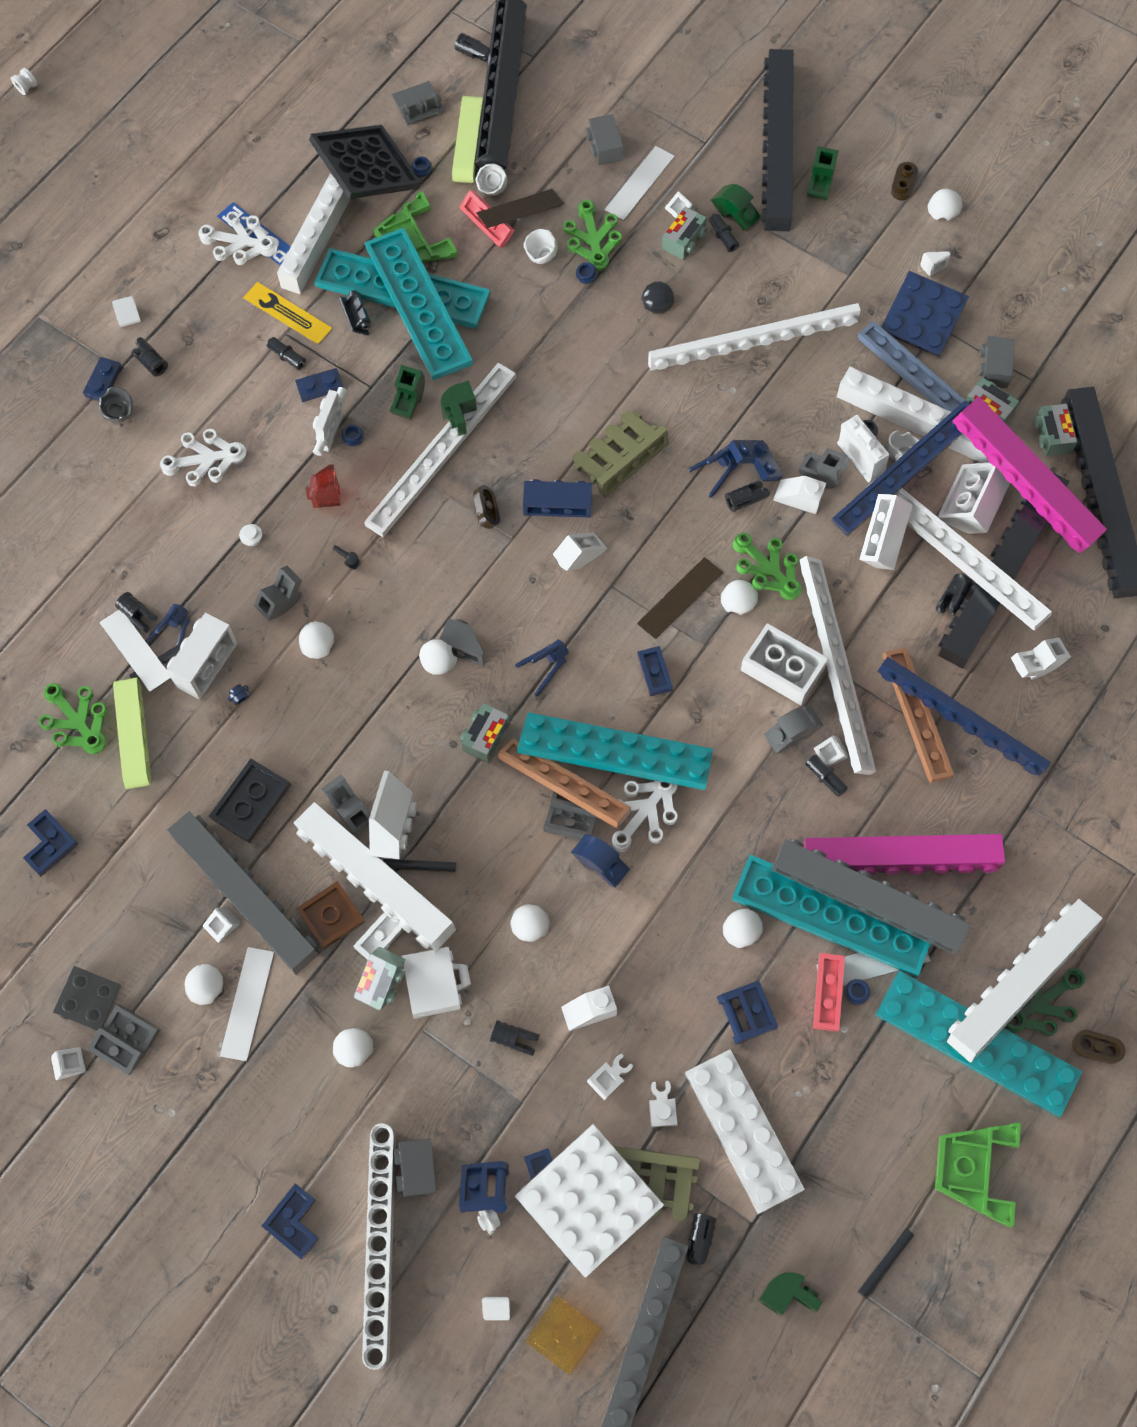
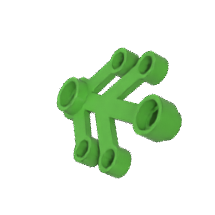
(587, 211)
(787, 586)
(76, 721)

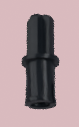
(723, 232)
(286, 353)
(826, 775)

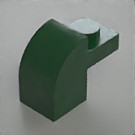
(822, 173)
(736, 201)
(410, 389)
(458, 401)
(783, 1288)

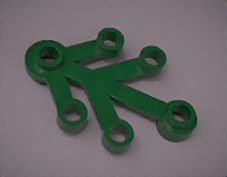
(1040, 1005)

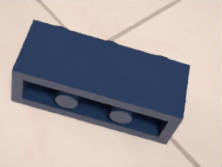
(557, 498)

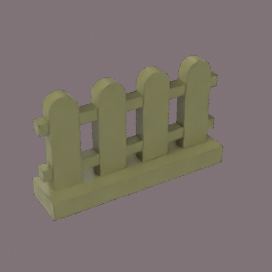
(629, 460)
(658, 1174)

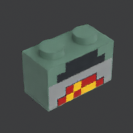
(684, 233)
(999, 401)
(1055, 430)
(484, 732)
(380, 978)

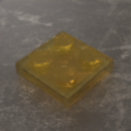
(562, 1335)

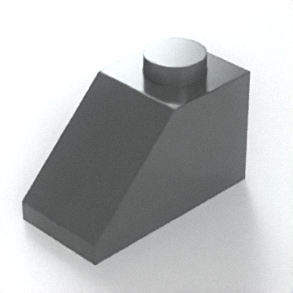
(463, 641)

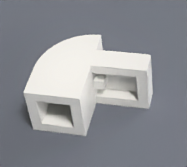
(1042, 659)

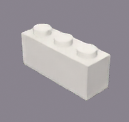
(886, 531)

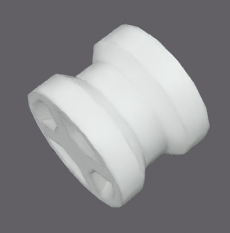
(24, 81)

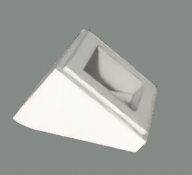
(678, 203)
(934, 262)
(126, 311)
(831, 751)
(221, 923)
(68, 1063)
(496, 1308)

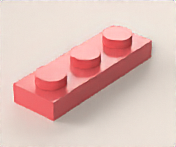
(474, 203)
(829, 992)

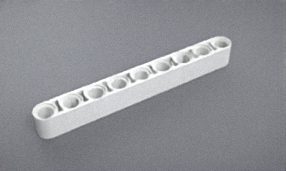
(384, 1257)

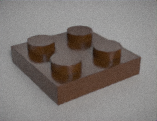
(330, 915)

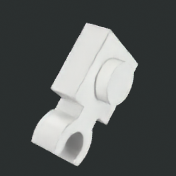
(608, 1078)
(662, 1109)

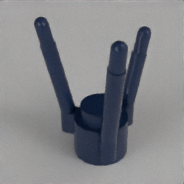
(724, 458)
(175, 617)
(554, 653)

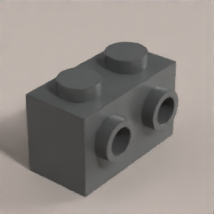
(605, 139)
(997, 360)
(415, 1168)

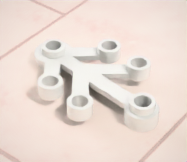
(239, 241)
(205, 458)
(646, 808)

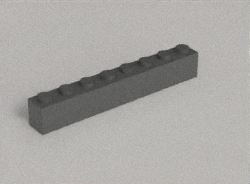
(243, 893)
(871, 896)
(645, 1334)

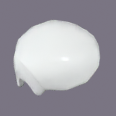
(491, 180)
(945, 204)
(540, 246)
(900, 444)
(739, 597)
(316, 640)
(437, 657)
(530, 923)
(743, 928)
(203, 984)
(352, 1047)

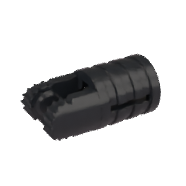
(471, 47)
(149, 357)
(746, 496)
(955, 594)
(135, 610)
(508, 1036)
(700, 1238)

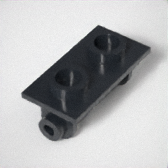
(355, 314)

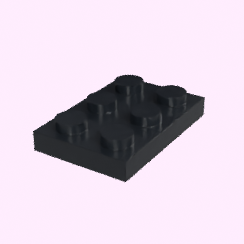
(249, 800)

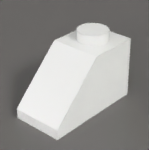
(801, 493)
(579, 550)
(589, 1008)

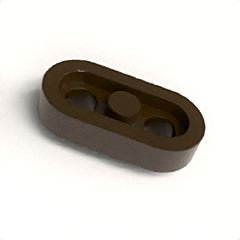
(904, 181)
(486, 507)
(1097, 1047)

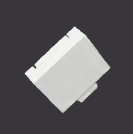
(863, 448)
(433, 982)

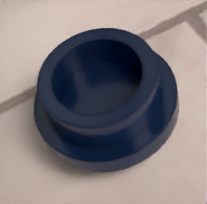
(422, 166)
(586, 273)
(352, 435)
(239, 694)
(857, 991)

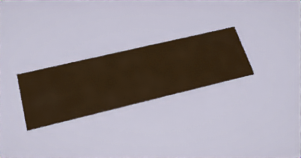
(519, 208)
(679, 598)

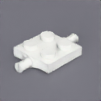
(328, 420)

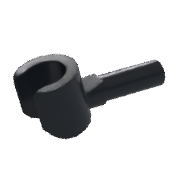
(352, 560)

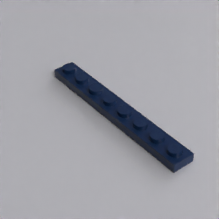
(900, 472)
(958, 713)

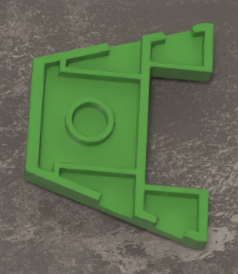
(404, 218)
(965, 1169)

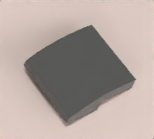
(568, 819)
(124, 1039)

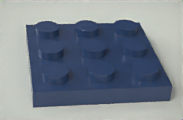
(924, 313)

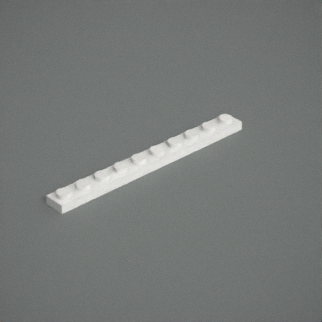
(753, 337)
(437, 454)
(975, 564)
(837, 666)

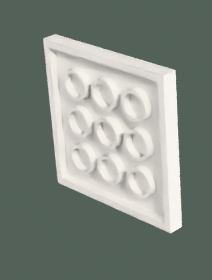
(589, 1200)

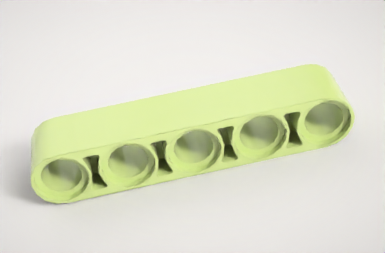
(466, 142)
(132, 733)

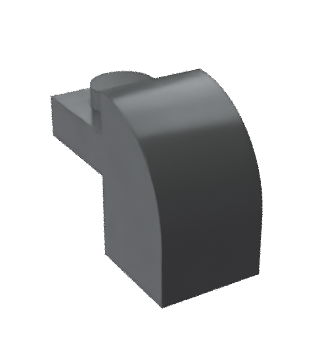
(825, 468)
(280, 596)
(794, 725)
(346, 804)

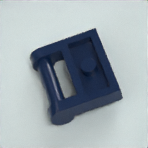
(755, 1010)
(475, 1187)

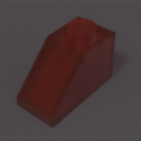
(324, 488)

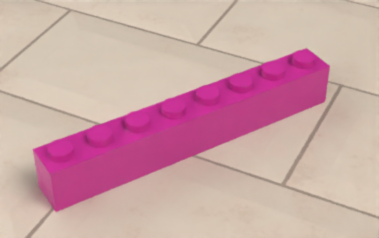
(1029, 475)
(914, 853)

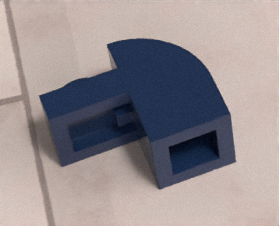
(602, 858)

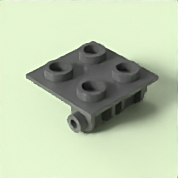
(418, 102)
(86, 998)

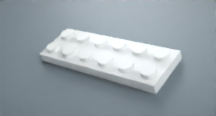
(744, 1131)

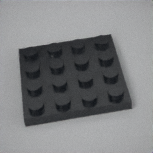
(365, 161)

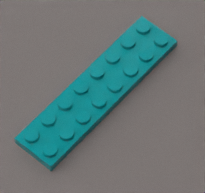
(348, 272)
(418, 304)
(615, 751)
(827, 918)
(1005, 1060)

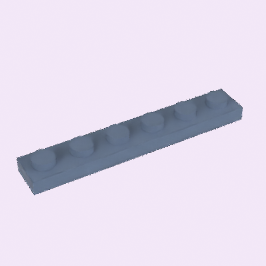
(909, 367)

